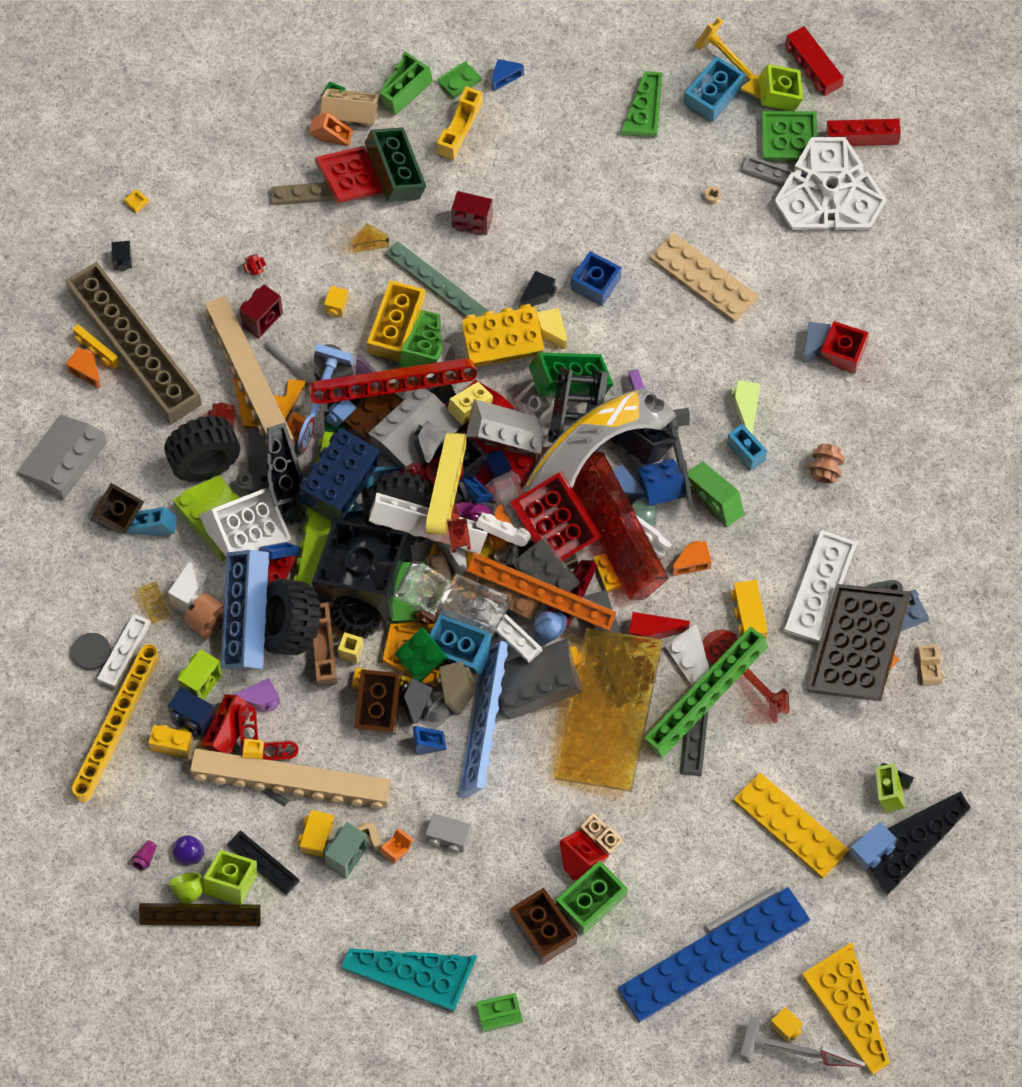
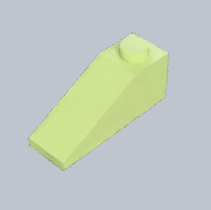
(745, 402)

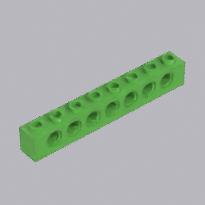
(706, 692)

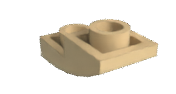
(601, 834)

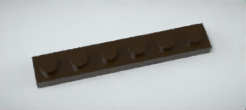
(199, 914)

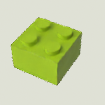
(780, 87)
(200, 674)
(230, 877)

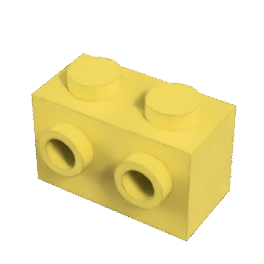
(461, 404)

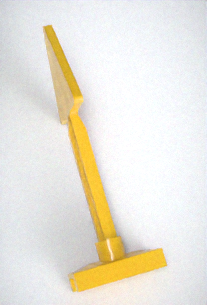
(709, 36)

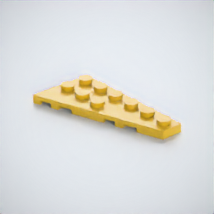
(844, 996)

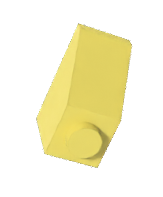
(552, 327)

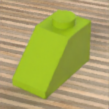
(889, 788)

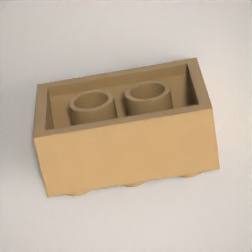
(351, 106)

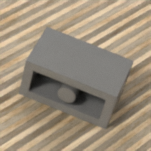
(448, 833)

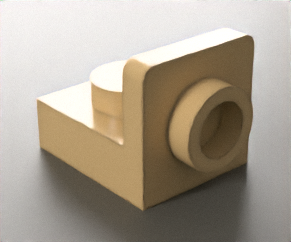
(373, 836)

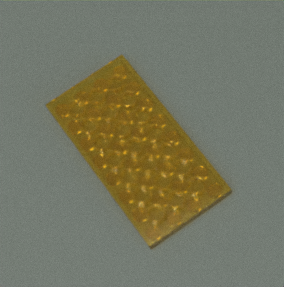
(611, 713)

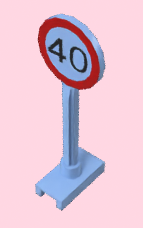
(333, 357)

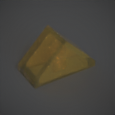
(369, 239)

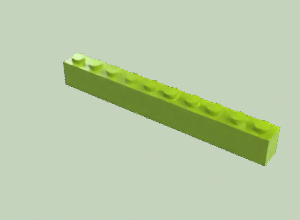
(316, 534)

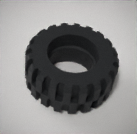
(202, 448)
(400, 487)
(291, 617)

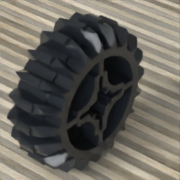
(341, 612)

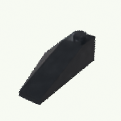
(282, 466)

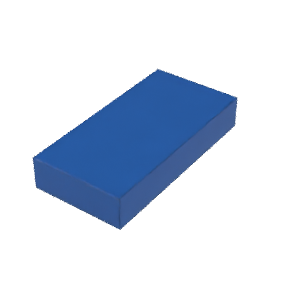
(280, 550)

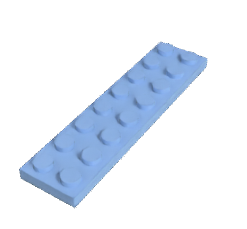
(483, 722)

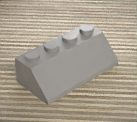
(505, 427)

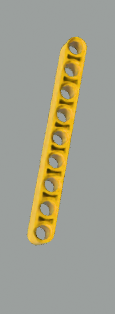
(115, 731)

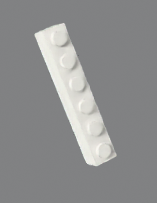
(412, 519)

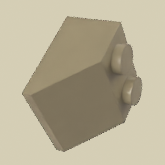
(457, 685)

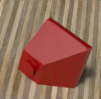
(580, 854)

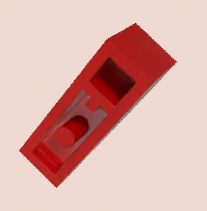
(656, 626)

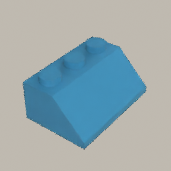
(462, 643)

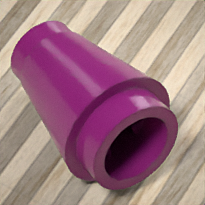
(143, 857)

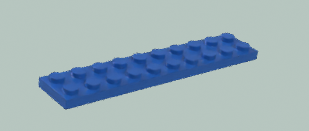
(713, 954)

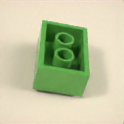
(591, 897)

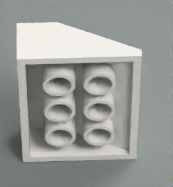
(246, 523)

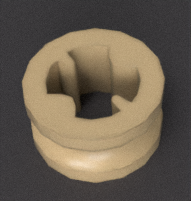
(710, 199)

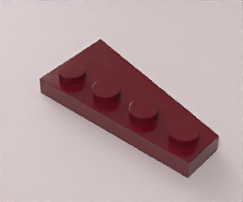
(584, 573)

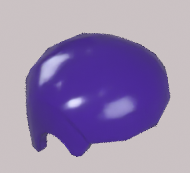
(187, 850)

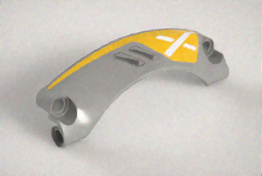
(596, 427)

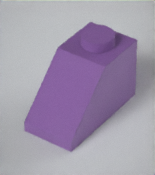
(261, 696)

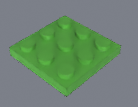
(787, 134)

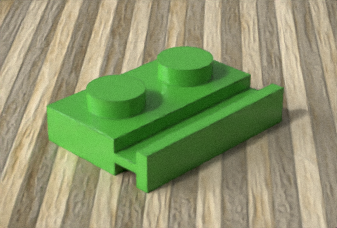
(458, 78)
(499, 1012)

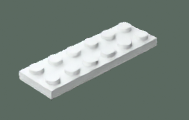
(825, 570)

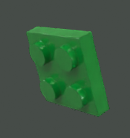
(420, 655)

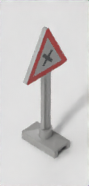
(829, 1056)

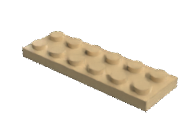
(704, 277)

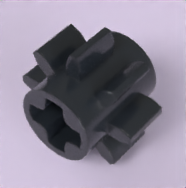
(292, 512)

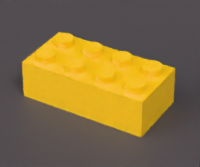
(395, 319)

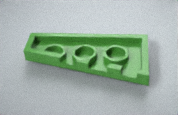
(644, 112)

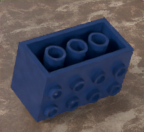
(339, 475)

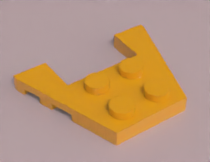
(284, 402)
(397, 636)

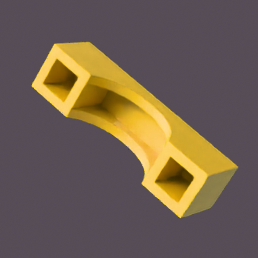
(455, 134)

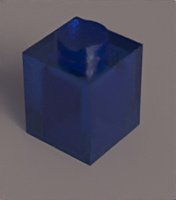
(497, 464)

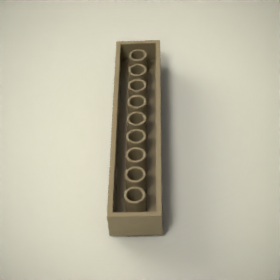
(133, 343)

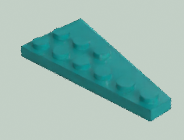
(417, 974)

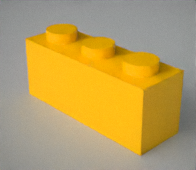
(748, 607)

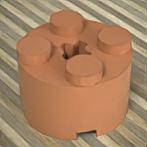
(205, 615)

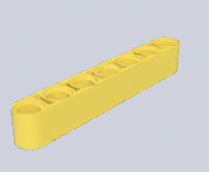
(446, 483)

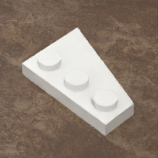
(689, 654)

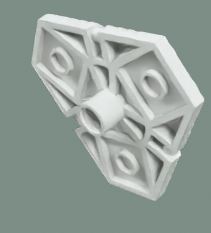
(808, 200)

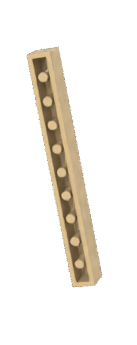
(244, 365)
(290, 778)

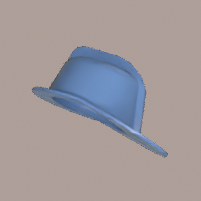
(548, 627)

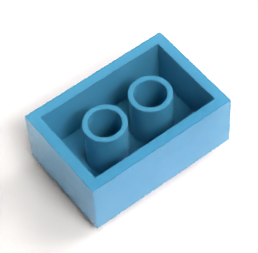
(714, 89)

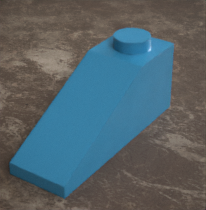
(153, 522)

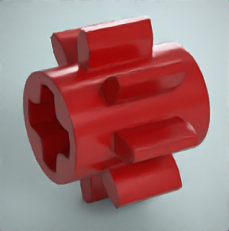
(254, 264)

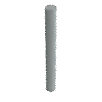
(289, 363)
(741, 909)

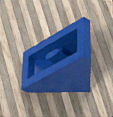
(505, 73)
(428, 740)

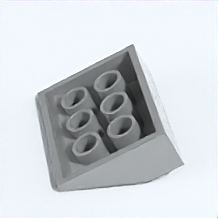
(395, 433)
(63, 455)

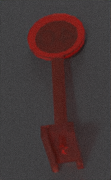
(457, 527)
(717, 643)

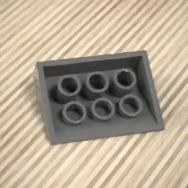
(541, 682)

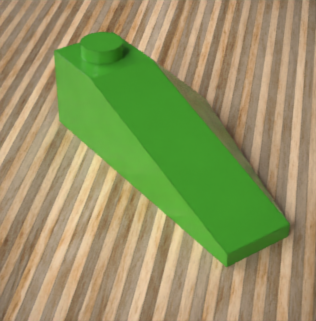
(423, 342)

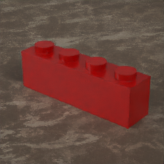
(814, 61)
(866, 131)

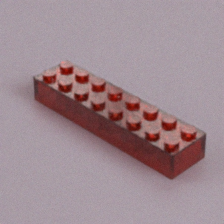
(620, 529)

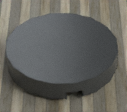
(91, 651)

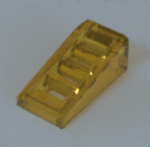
(148, 588)

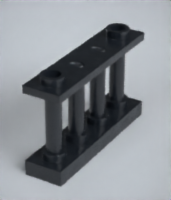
(596, 396)

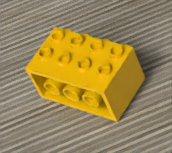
(502, 335)

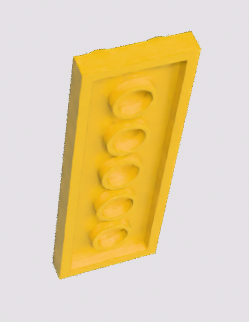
(791, 825)

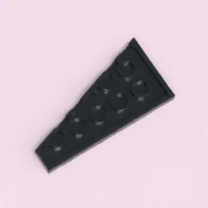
(916, 838)

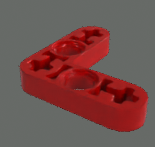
(242, 718)

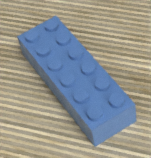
(244, 610)

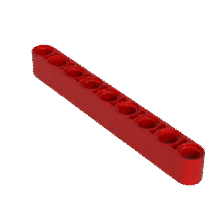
(383, 378)

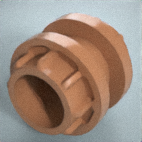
(826, 464)

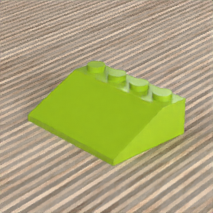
(200, 500)

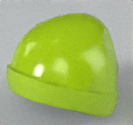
(187, 887)

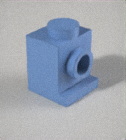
(339, 412)

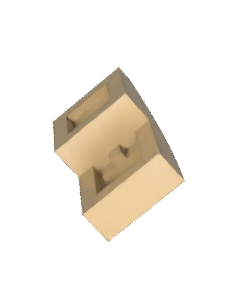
(930, 664)

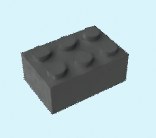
(546, 565)

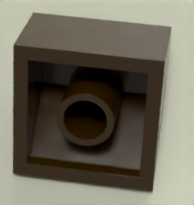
(116, 509)

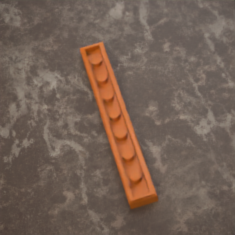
(541, 591)

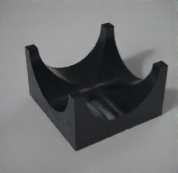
(362, 564)

